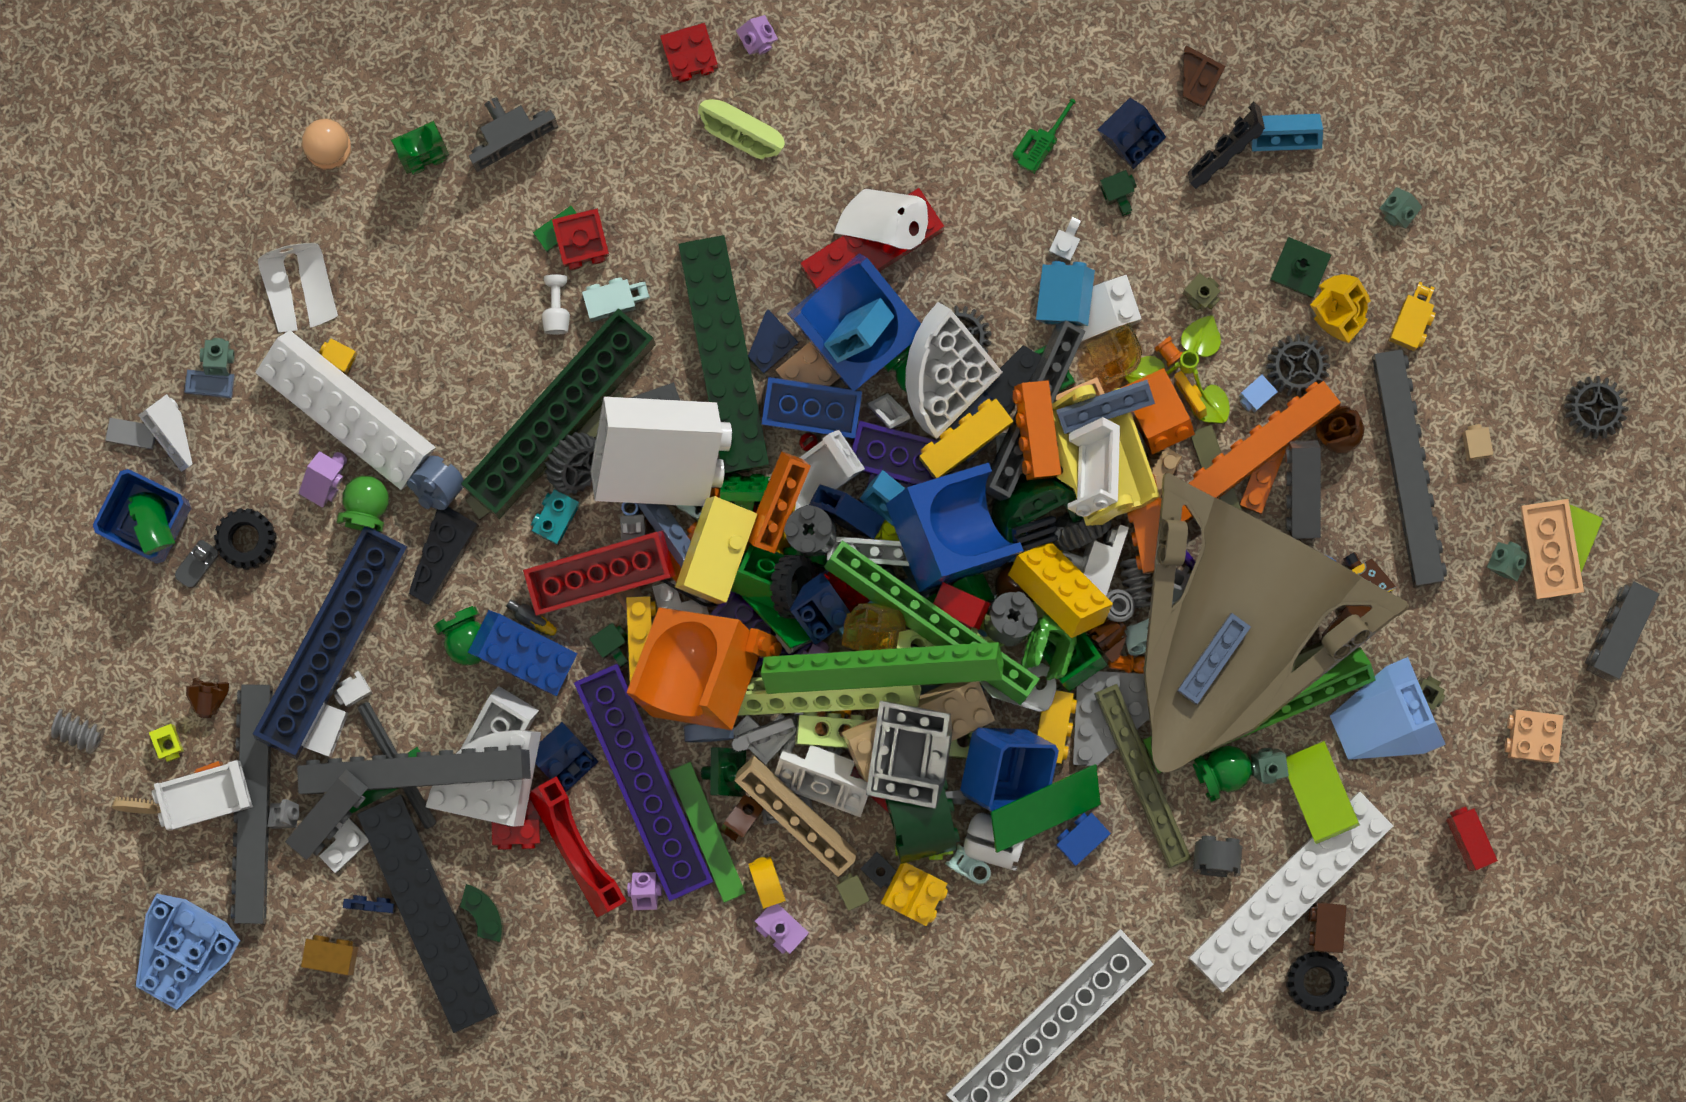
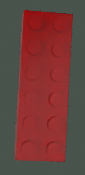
(834, 256)
(599, 572)

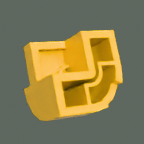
(1341, 306)

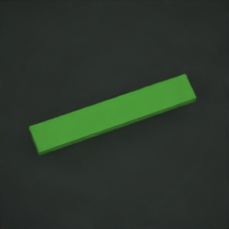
(707, 832)

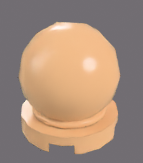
(326, 144)

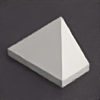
(889, 411)

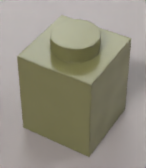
(852, 891)

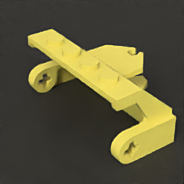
(1135, 478)

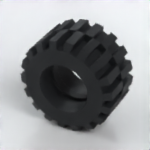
(225, 535)
(1296, 981)

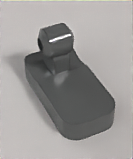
(196, 564)

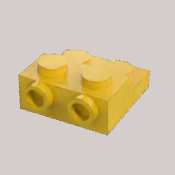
(915, 894)

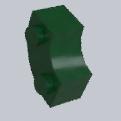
(485, 913)

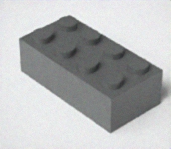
(1621, 632)

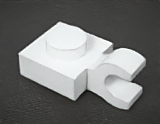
(1065, 242)

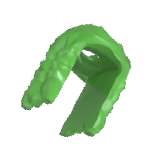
(1049, 630)

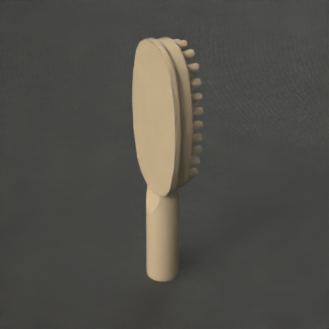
(134, 806)

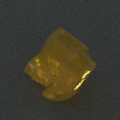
(1116, 354)
(872, 627)

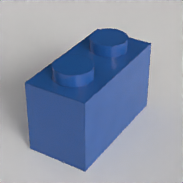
(1082, 838)

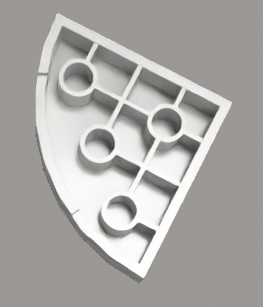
(945, 370)
(491, 801)

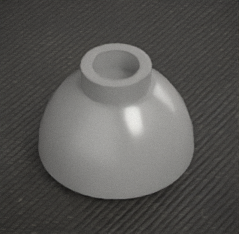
(1122, 607)

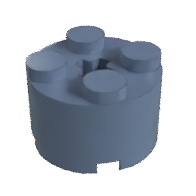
(435, 483)

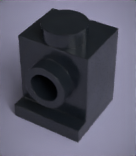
(875, 862)

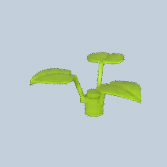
(1199, 339)

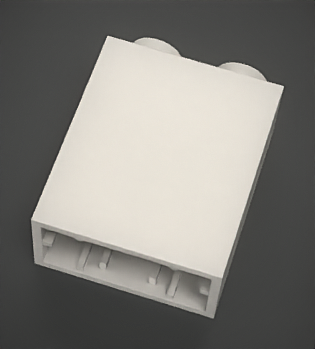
(658, 451)

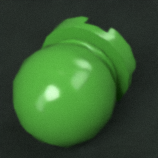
(364, 503)

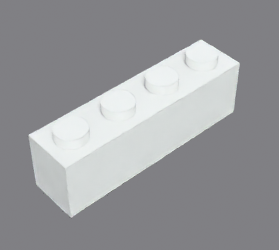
(878, 551)

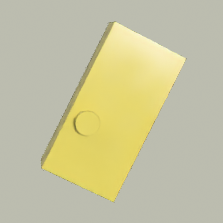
(716, 550)

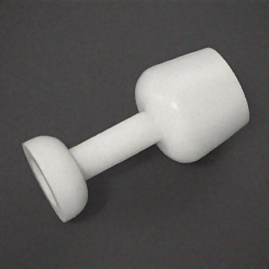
(555, 319)

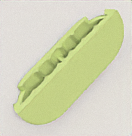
(740, 129)

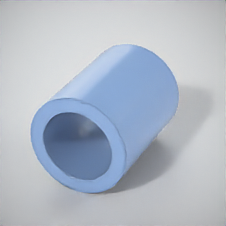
(636, 512)

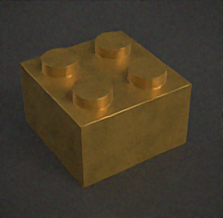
(329, 956)

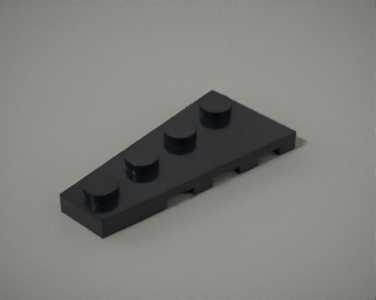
(1227, 146)
(1015, 371)
(445, 544)

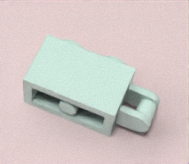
(605, 300)

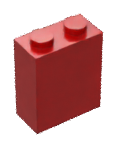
(1471, 838)

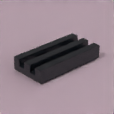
(1050, 530)

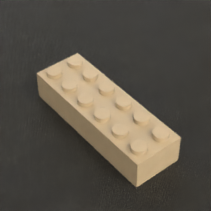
(962, 700)

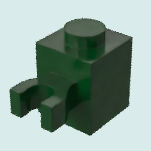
(1118, 189)
(609, 642)

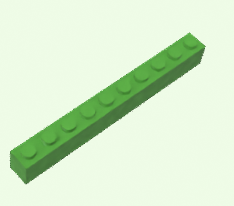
(921, 614)
(882, 668)
(1344, 677)

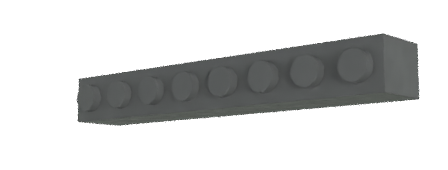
(1052, 367)

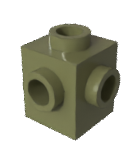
(1202, 284)
(1436, 694)

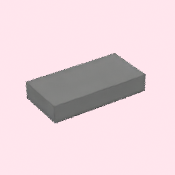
(129, 433)

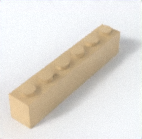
(796, 816)

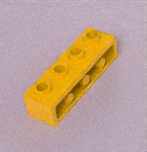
(639, 624)

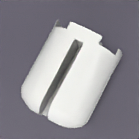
(980, 844)

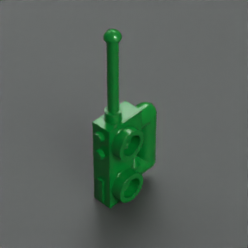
(1043, 144)

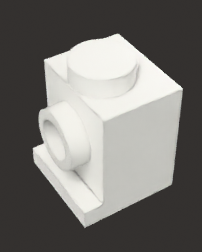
(352, 690)

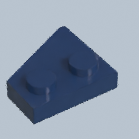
(771, 343)
(360, 903)

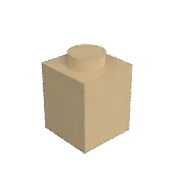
(1477, 442)

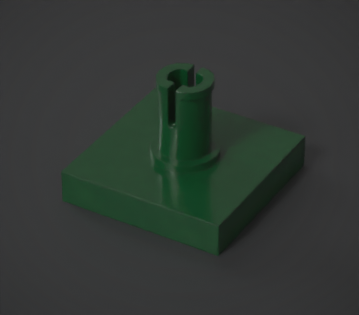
(1300, 267)
(723, 771)

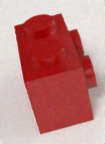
(962, 606)

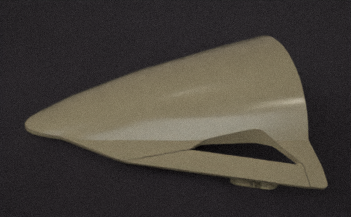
(1271, 586)

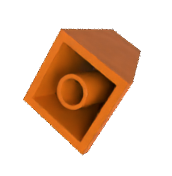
(1167, 419)

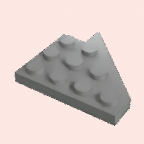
(1091, 733)

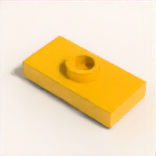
(1191, 394)

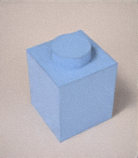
(1257, 394)

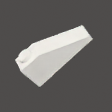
(167, 426)

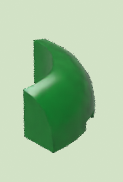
(152, 523)

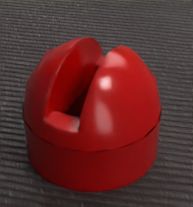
(805, 437)

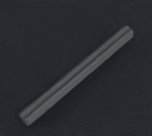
(389, 750)

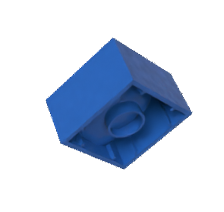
(842, 293)
(949, 528)

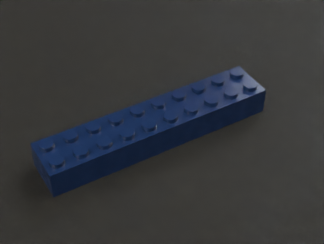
(330, 642)

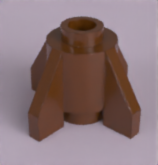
(1109, 636)
(206, 697)

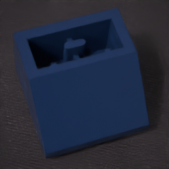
(1132, 132)
(819, 609)
(564, 756)

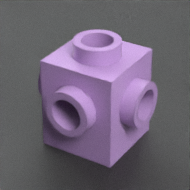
(757, 35)
(644, 891)

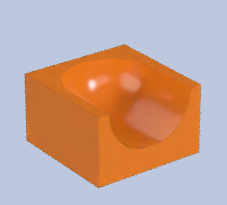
(693, 669)

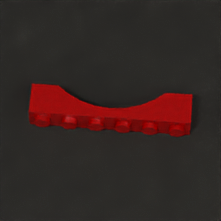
(556, 814)

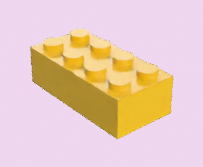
(966, 439)
(1060, 589)

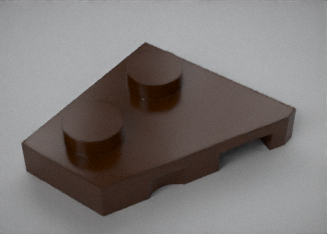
(1199, 76)

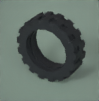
(782, 581)

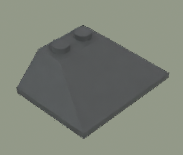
(909, 754)

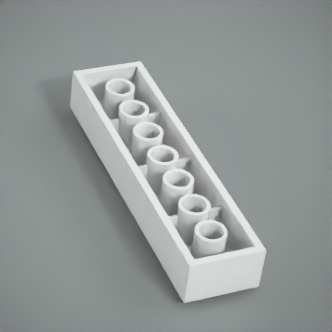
(344, 409)

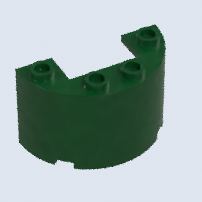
(1029, 501)
(923, 829)

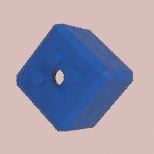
(115, 520)
(1006, 766)

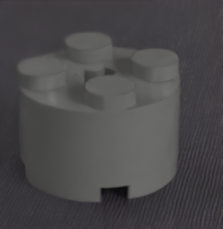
(799, 537)
(1022, 621)
(1217, 857)

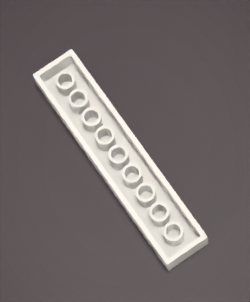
(1286, 897)
(1054, 1023)

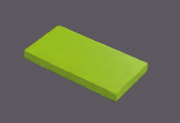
(1320, 793)

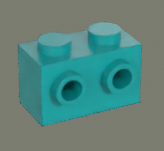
(555, 517)

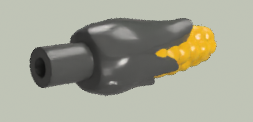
(526, 615)

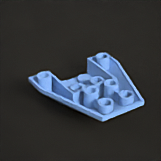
(1387, 717)
(181, 949)

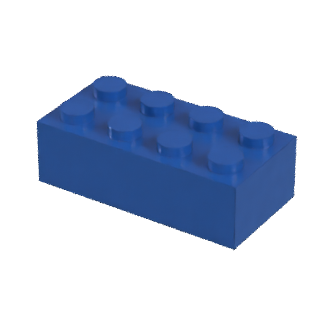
(811, 407)
(522, 652)

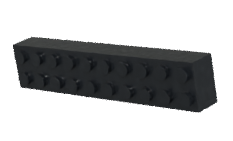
(428, 913)

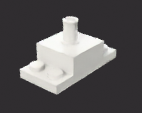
(1101, 559)
(824, 778)

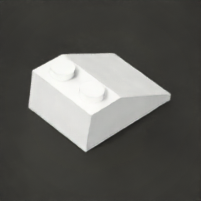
(1111, 308)
(502, 713)

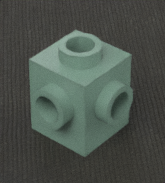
(1400, 208)
(217, 357)
(1508, 560)
(1269, 765)

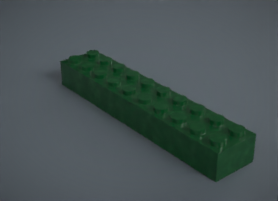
(724, 350)
(558, 412)

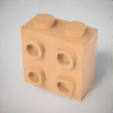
(1534, 736)

